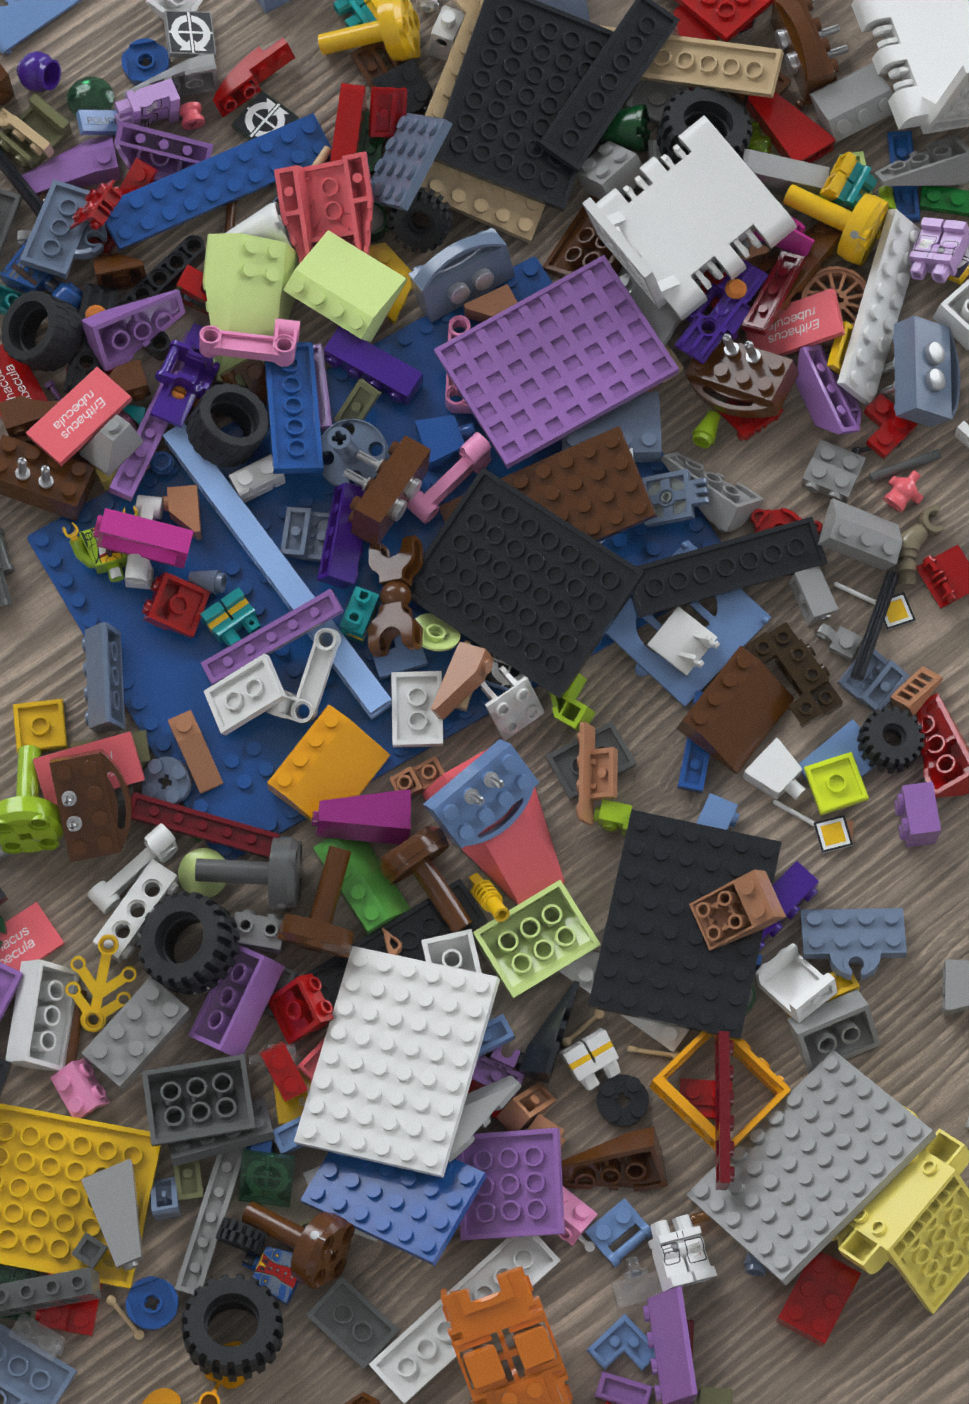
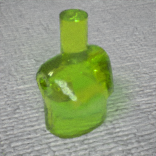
(759, 142)

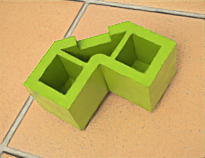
(568, 709)

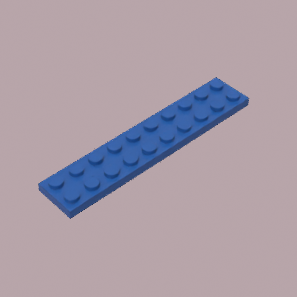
(214, 182)

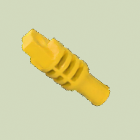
(488, 897)

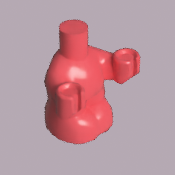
(902, 491)

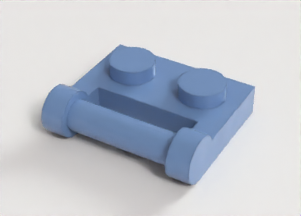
(613, 1226)

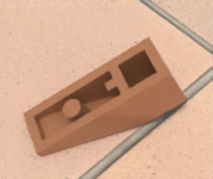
(463, 676)
(195, 752)

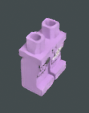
(149, 105)
(939, 249)

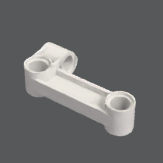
(138, 569)
(312, 682)
(159, 846)

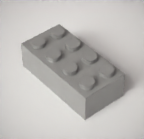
(136, 1034)

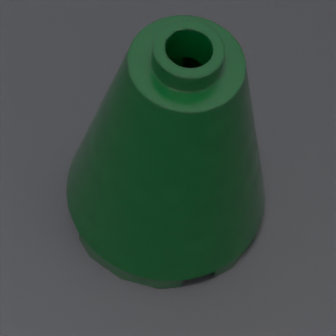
(629, 129)

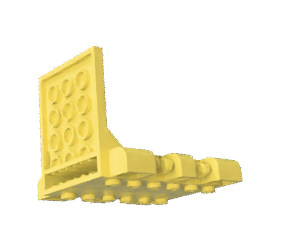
(918, 1223)

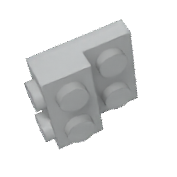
(833, 471)

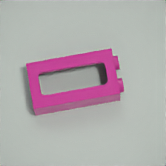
(144, 537)

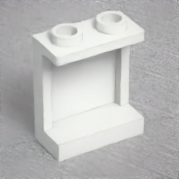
(795, 983)

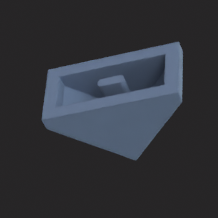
(165, 1199)

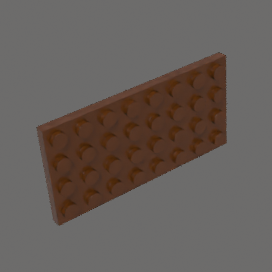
(587, 486)

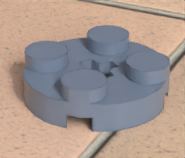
(178, 774)

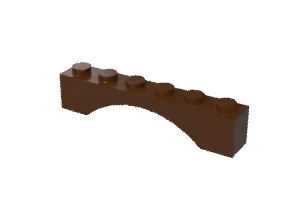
(22, 412)

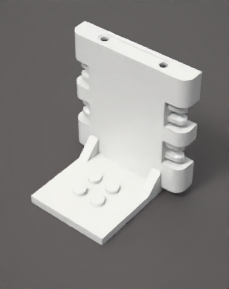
(929, 52)
(689, 219)

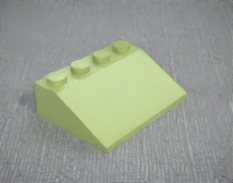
(346, 286)
(536, 939)

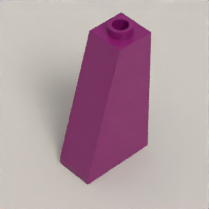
(367, 817)

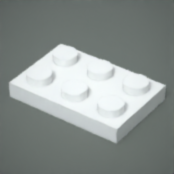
(245, 694)
(412, 715)

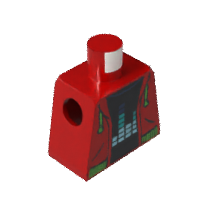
(192, 289)

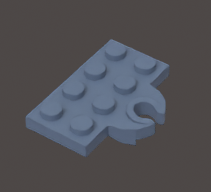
(52, 241)
(853, 937)
(30, 1376)

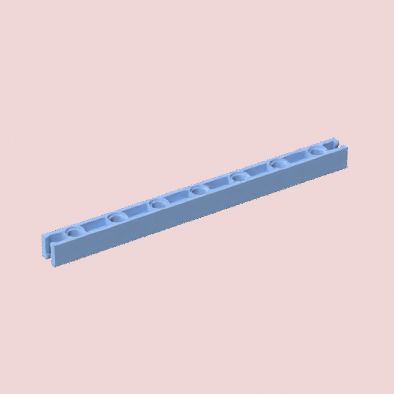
(274, 566)

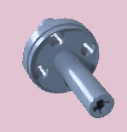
(344, 447)

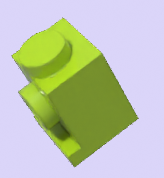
(613, 816)

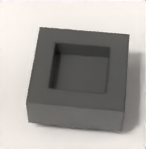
(89, 1250)

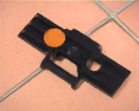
(94, 300)

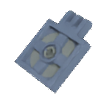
(674, 496)

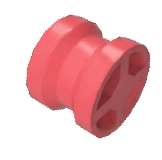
(191, 115)

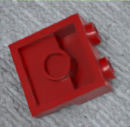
(175, 604)
(300, 1008)
(71, 1318)

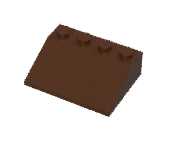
(578, 248)
(736, 710)

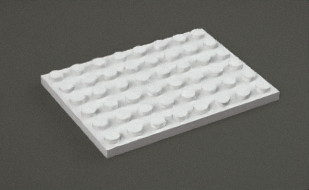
(397, 1061)

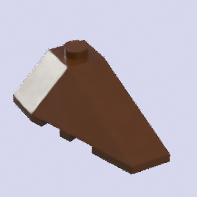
(623, 1162)

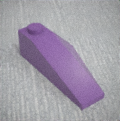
(127, 328)

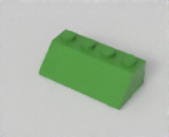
(364, 887)

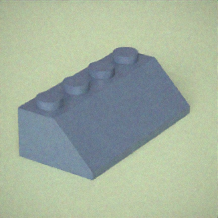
(104, 678)

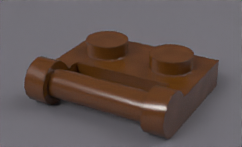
(370, 63)
(253, 376)

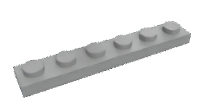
(211, 1213)

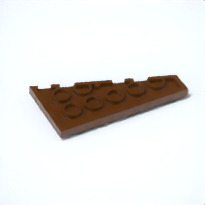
(825, 239)

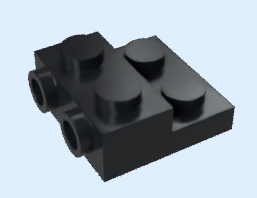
(409, 77)

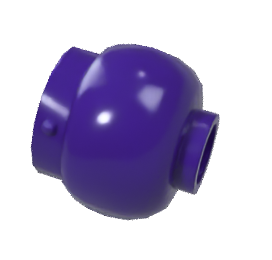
(38, 72)

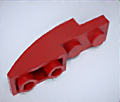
(244, 79)
(137, 177)

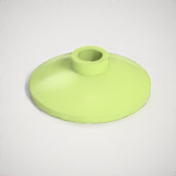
(437, 633)
(186, 873)

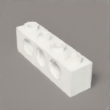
(153, 876)

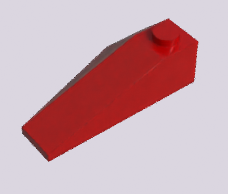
(944, 750)

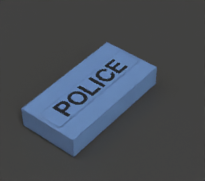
(96, 122)

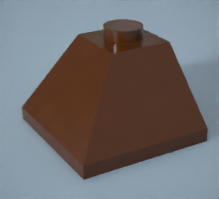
(118, 271)

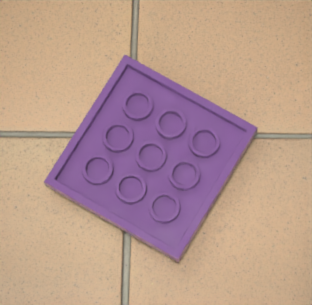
(521, 1185)

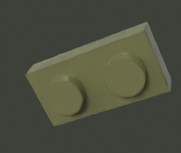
(358, 403)
(189, 1181)

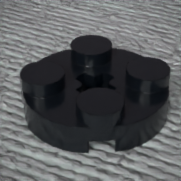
(634, 1109)

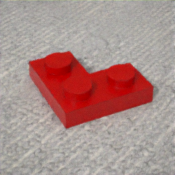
(892, 428)

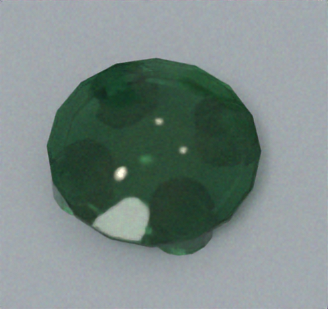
(90, 94)

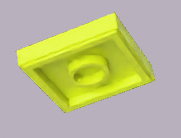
(836, 783)

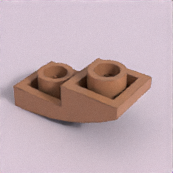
(419, 777)

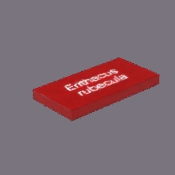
(17, 380)

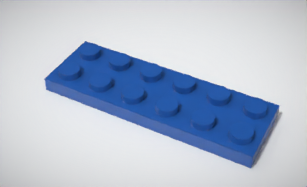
(294, 414)

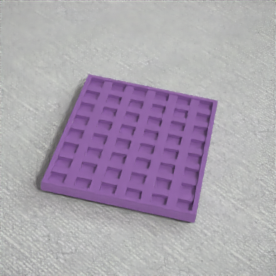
(556, 361)

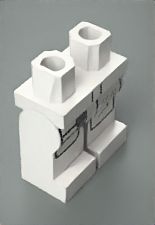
(680, 1254)

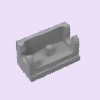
(813, 595)

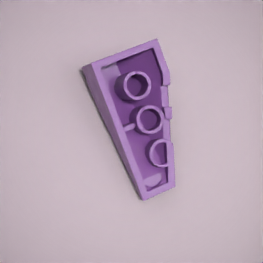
(80, 166)

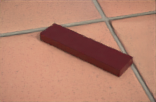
(773, 293)

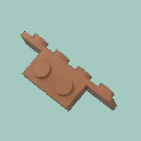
(596, 773)

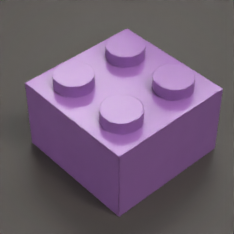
(918, 814)

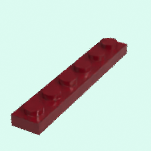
(202, 825)
(723, 1120)

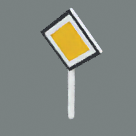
(898, 613)
(831, 832)

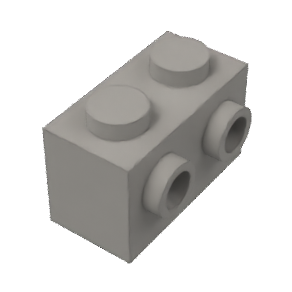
(259, 932)

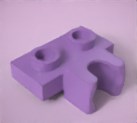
(496, 1068)

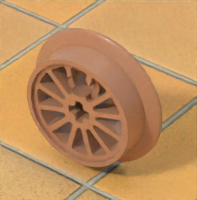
(841, 274)

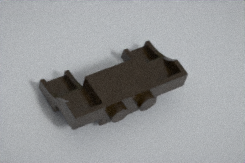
(801, 670)

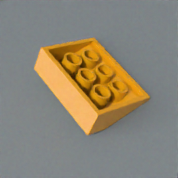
(327, 764)

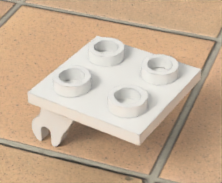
(683, 641)
(514, 707)

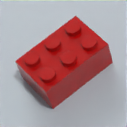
(818, 1298)

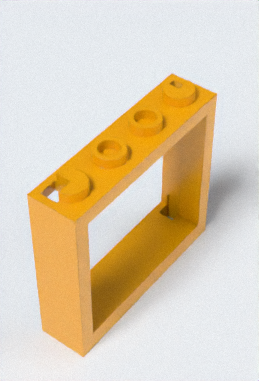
(691, 1116)

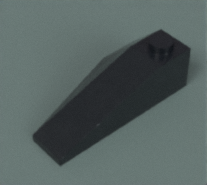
(544, 1047)

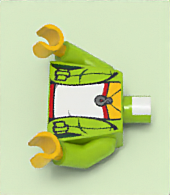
(96, 557)

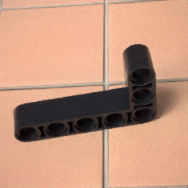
(165, 271)

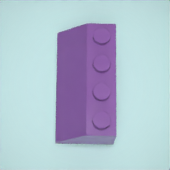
(237, 1003)

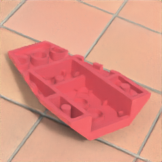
(327, 198)
(521, 856)

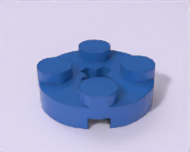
(136, 53)
(138, 1297)

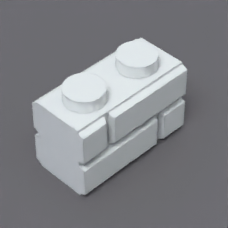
(255, 479)

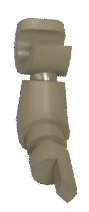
(911, 544)

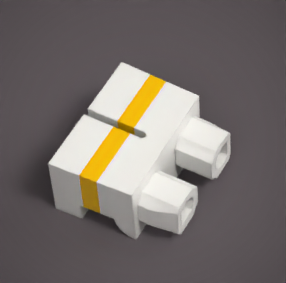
(581, 1063)

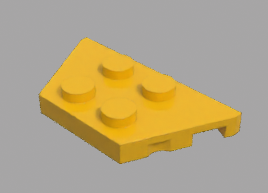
(388, 257)

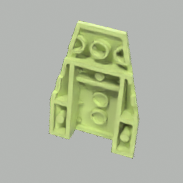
(246, 286)

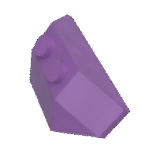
(159, 149)
(826, 401)

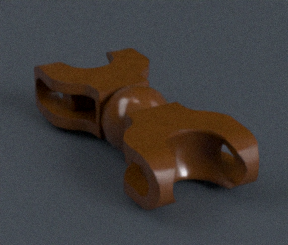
(395, 615)

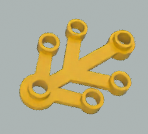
(99, 987)

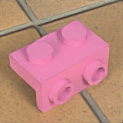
(79, 1088)
(576, 1217)

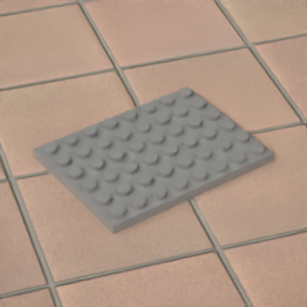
(812, 1166)

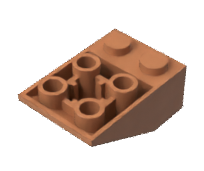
(737, 909)

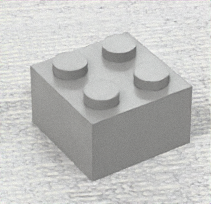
(609, 169)

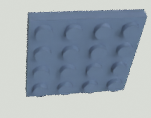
(407, 159)

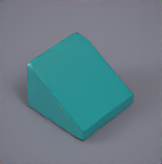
(136, 412)

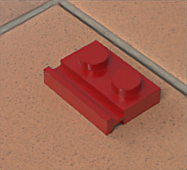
(386, 109)
(701, 1095)

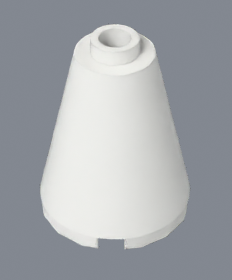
(265, 224)

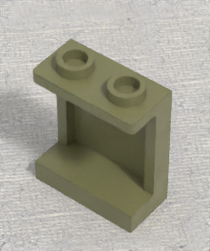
(44, 121)

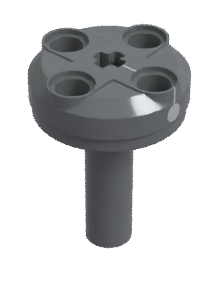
(280, 873)

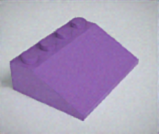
(671, 1348)

